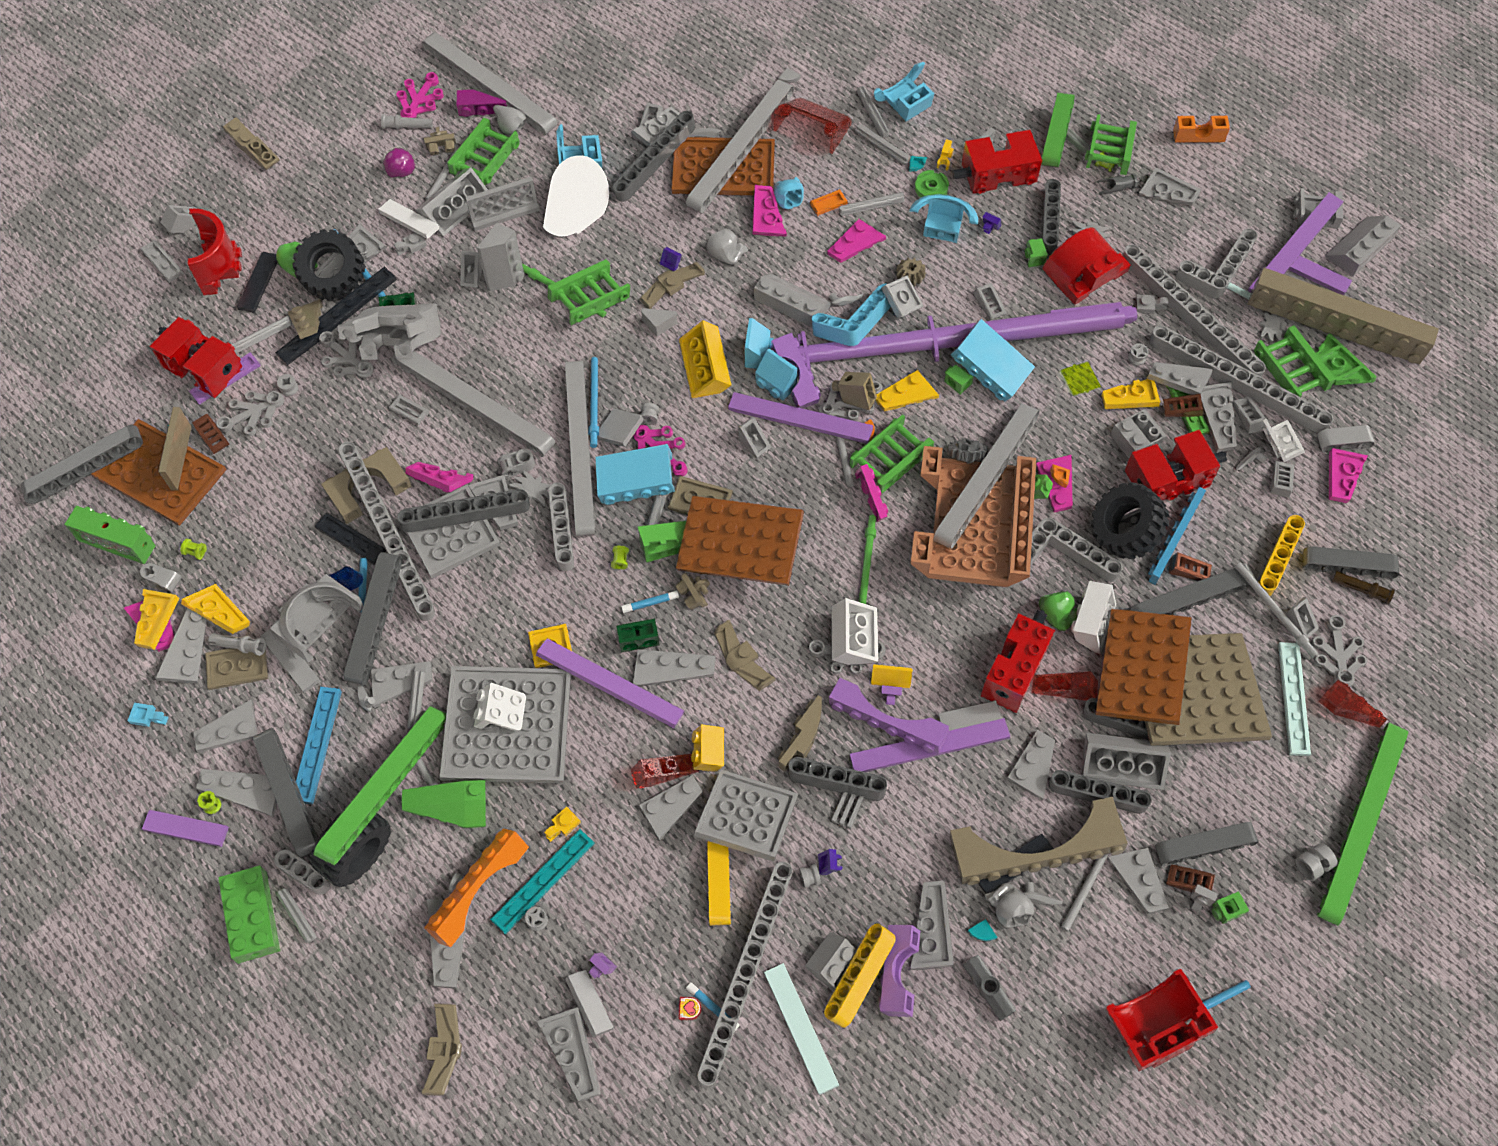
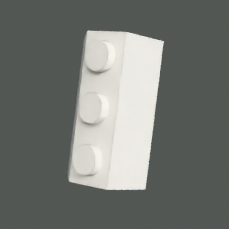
(1094, 615)
(854, 633)

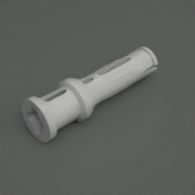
(398, 122)
(244, 644)

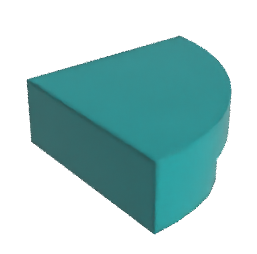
(916, 162)
(983, 932)

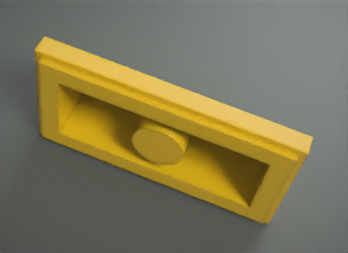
(891, 676)

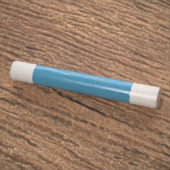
(650, 601)
(706, 1000)

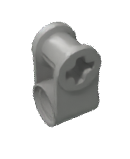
(515, 462)
(160, 577)

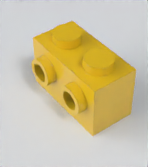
(708, 748)

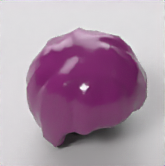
(398, 163)

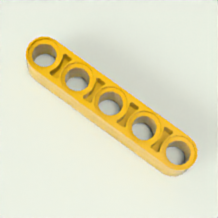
(1283, 549)
(718, 884)
(859, 975)

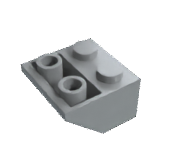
(1137, 432)
(831, 960)

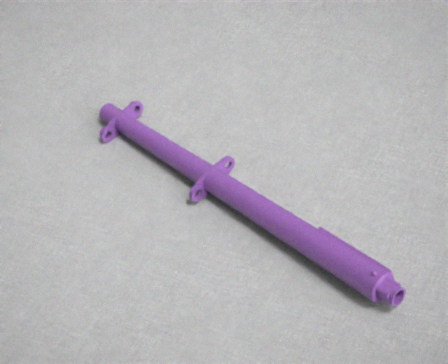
(1043, 325)

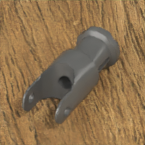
(1119, 183)

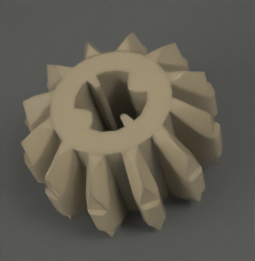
(913, 269)

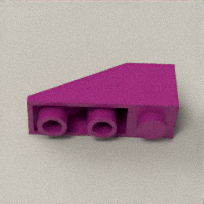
(476, 103)

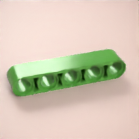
(1058, 129)

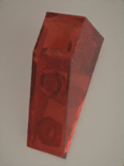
(1066, 685)
(1347, 704)
(662, 769)

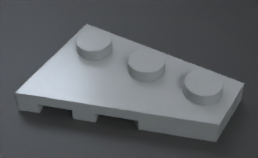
(653, 128)
(1182, 378)
(396, 680)
(228, 729)
(1034, 765)
(669, 806)
(1141, 877)

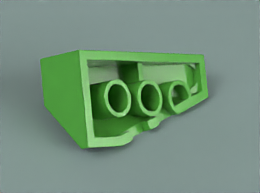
(454, 802)

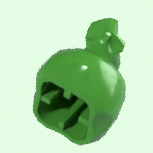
(285, 257)
(1059, 609)

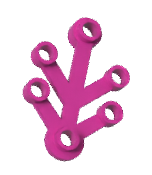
(420, 98)
(647, 438)

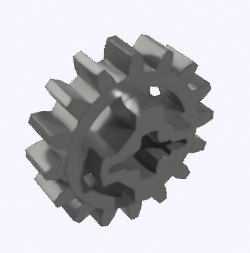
(967, 450)

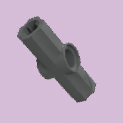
(997, 1000)

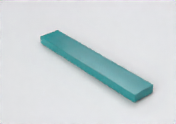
(542, 881)

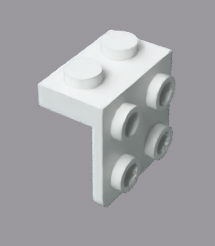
(1283, 440)
(499, 707)

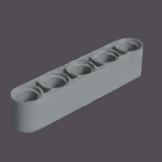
(561, 519)

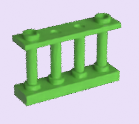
(475, 141)
(1126, 142)
(585, 278)
(1302, 351)
(896, 470)

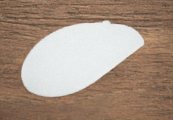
(575, 196)

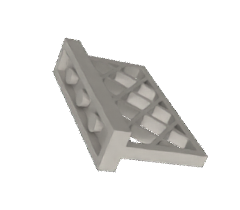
(503, 211)

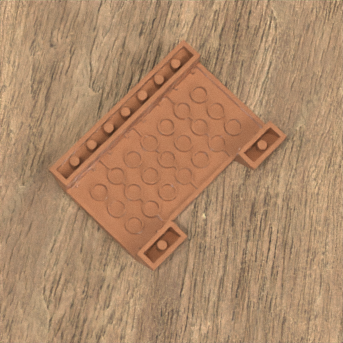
(999, 536)

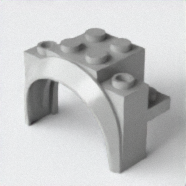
(309, 616)

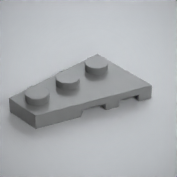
(1169, 188)
(492, 486)

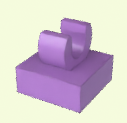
(891, 691)
(601, 965)

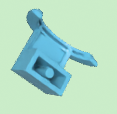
(906, 96)
(589, 148)
(944, 216)

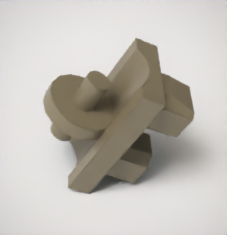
(440, 138)
(688, 584)

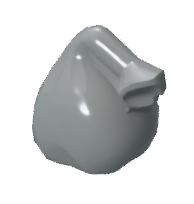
(509, 119)
(724, 247)
(1011, 905)

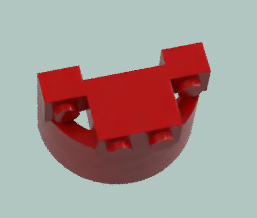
(1086, 255)
(219, 256)
(1157, 1020)

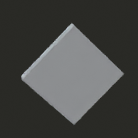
(902, 297)
(619, 427)

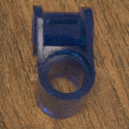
(348, 578)

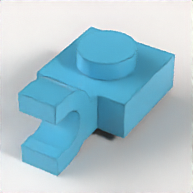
(143, 715)

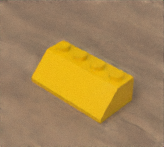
(704, 360)

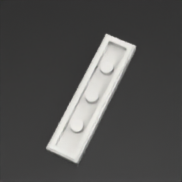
(408, 218)

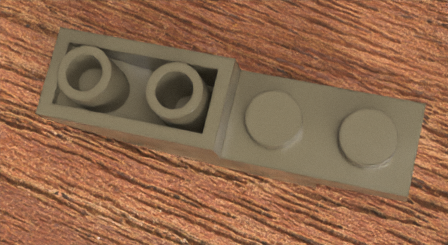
(249, 144)
(807, 728)

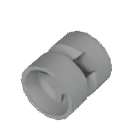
(1316, 861)

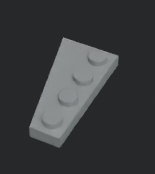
(365, 242)
(1220, 415)
(663, 667)
(934, 928)
(445, 959)

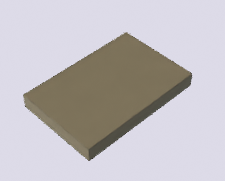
(689, 487)
(233, 668)

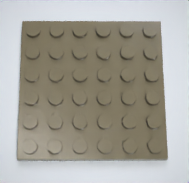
(1218, 696)

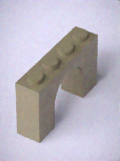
(379, 464)

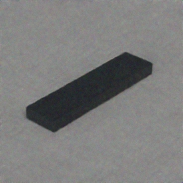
(258, 282)
(349, 538)
(1037, 845)

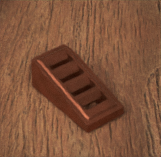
(1188, 412)
(206, 423)
(1181, 571)
(1201, 875)

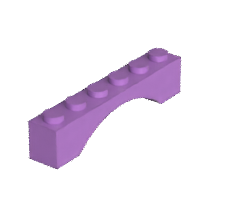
(926, 732)

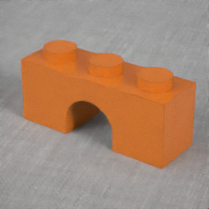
(1213, 131)

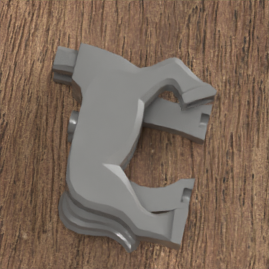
(396, 326)

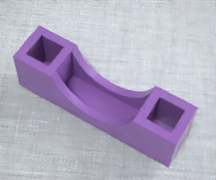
(805, 392)
(895, 998)

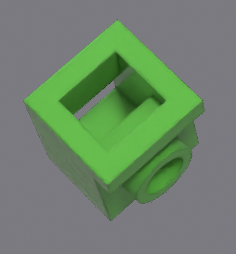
(1035, 252)
(958, 378)
(1042, 486)
(1236, 905)

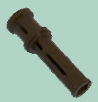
(1372, 590)

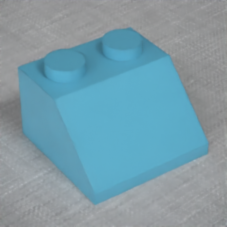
(756, 344)
(776, 375)

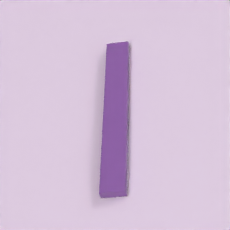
(1304, 235)
(801, 418)
(610, 683)
(904, 752)

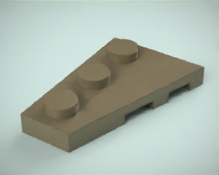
(306, 318)

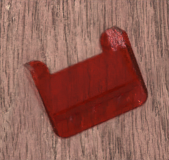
(835, 123)

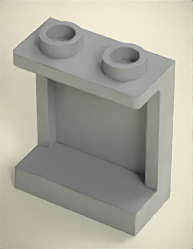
(1306, 205)

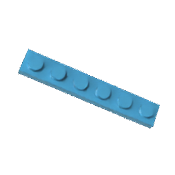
(1172, 541)
(317, 742)

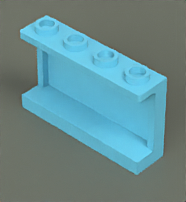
(992, 361)
(634, 474)

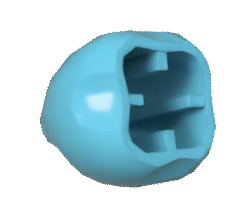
(789, 193)

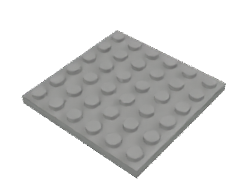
(498, 753)

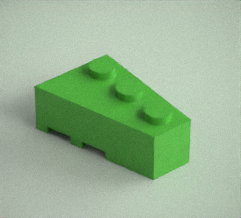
(661, 539)

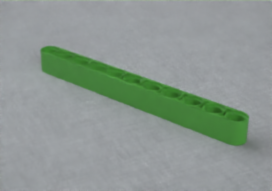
(380, 787)
(1361, 829)

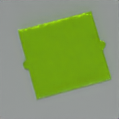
(1080, 378)

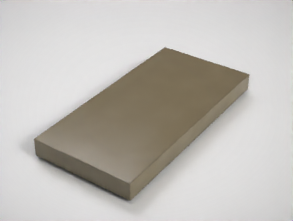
(175, 448)

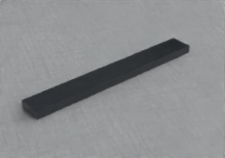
(338, 314)

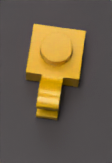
(946, 153)
(564, 823)

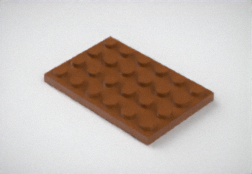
(699, 153)
(139, 477)
(740, 540)
(1144, 666)

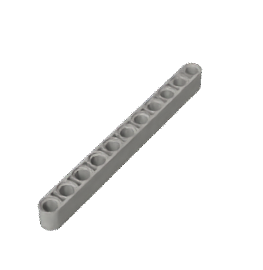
(488, 81)
(739, 147)
(1191, 310)
(1242, 379)
(477, 402)
(579, 449)
(986, 476)
(383, 522)
(740, 981)

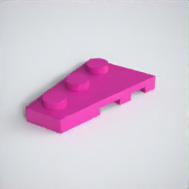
(766, 215)
(855, 240)
(435, 477)
(868, 487)
(1059, 497)

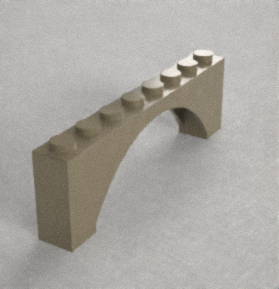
(982, 860)

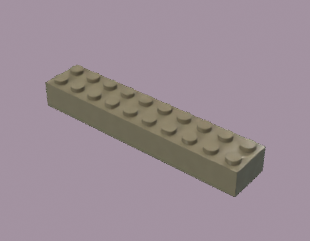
(1343, 316)

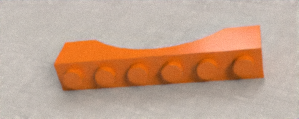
(450, 918)

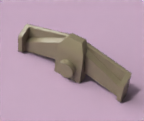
(671, 283)
(741, 657)
(443, 1050)

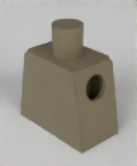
(856, 389)

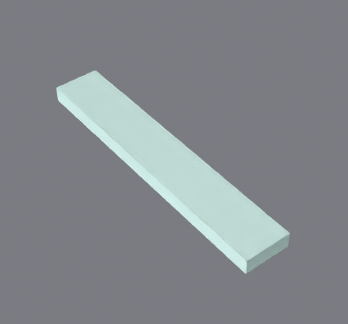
(1294, 699)
(801, 1029)

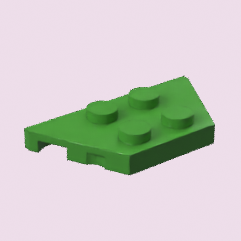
(1343, 363)

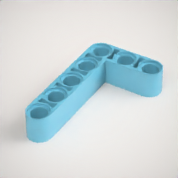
(853, 330)

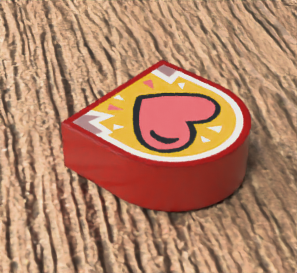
(689, 1008)

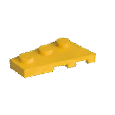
(906, 391)
(1135, 395)
(217, 608)
(155, 614)

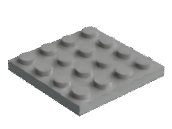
(453, 544)
(746, 815)

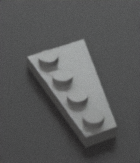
(185, 651)
(239, 788)
(570, 1045)

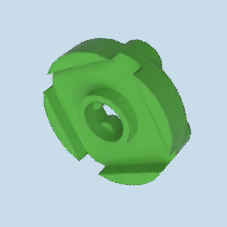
(929, 177)

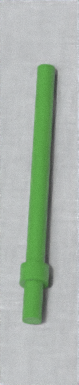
(535, 274)
(870, 535)

